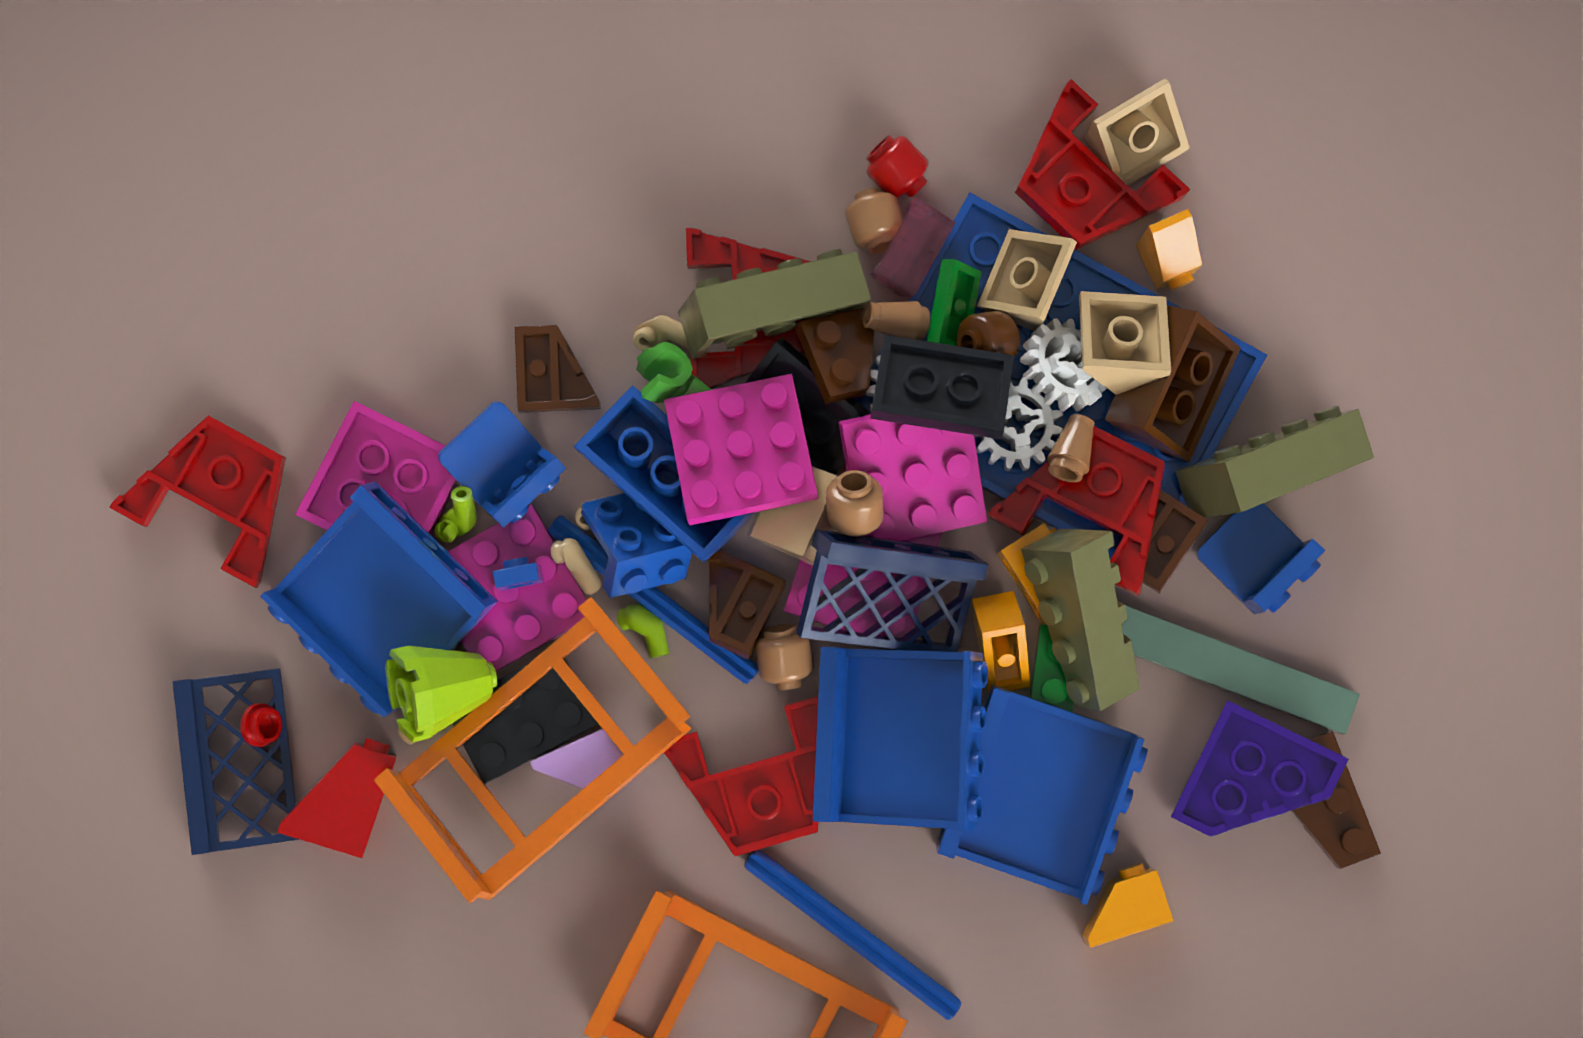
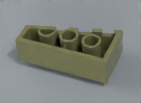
(771, 300)
(1275, 463)
(1083, 614)

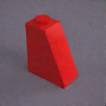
(343, 802)

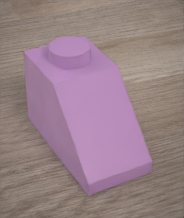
(580, 760)

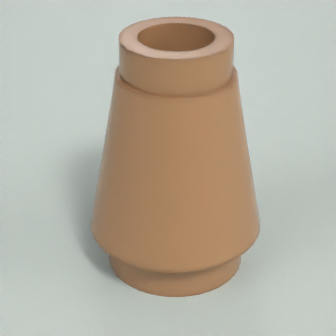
(898, 319)
(1072, 450)

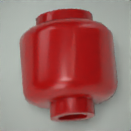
(897, 166)

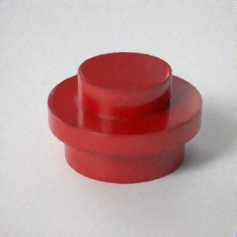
(260, 724)

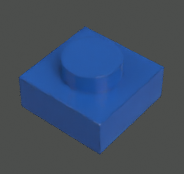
(517, 574)

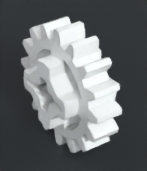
(1059, 367)
(1021, 442)

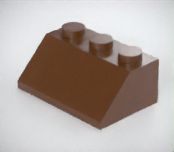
(1176, 408)

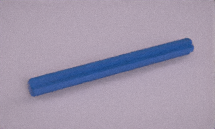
(661, 605)
(853, 934)

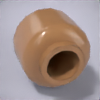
(874, 219)
(854, 503)
(783, 656)

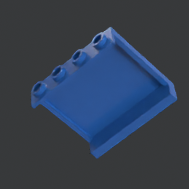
(376, 588)
(900, 737)
(1048, 794)

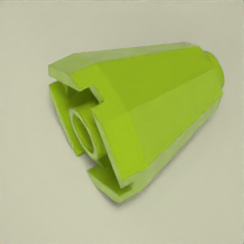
(436, 687)

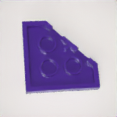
(1254, 773)

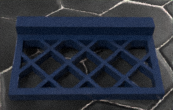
(889, 557)
(198, 769)

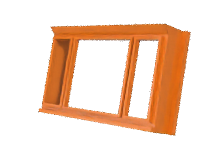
(438, 840)
(745, 942)

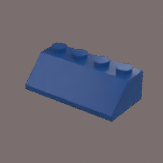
(637, 454)

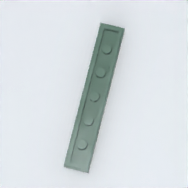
(1240, 671)

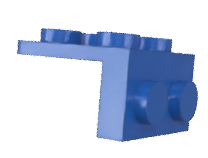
(501, 464)
(636, 545)
(1259, 558)

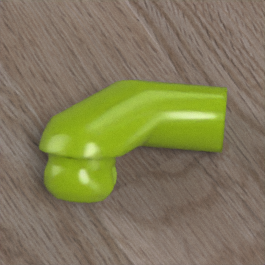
(459, 518)
(647, 624)

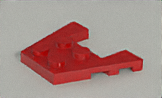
(1076, 189)
(716, 252)
(223, 475)
(1115, 494)
(759, 800)

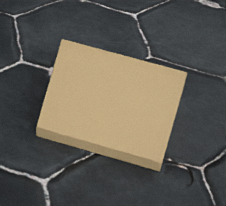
(1139, 133)
(1027, 276)
(1124, 339)
(793, 526)

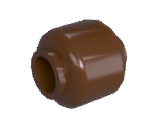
(989, 332)

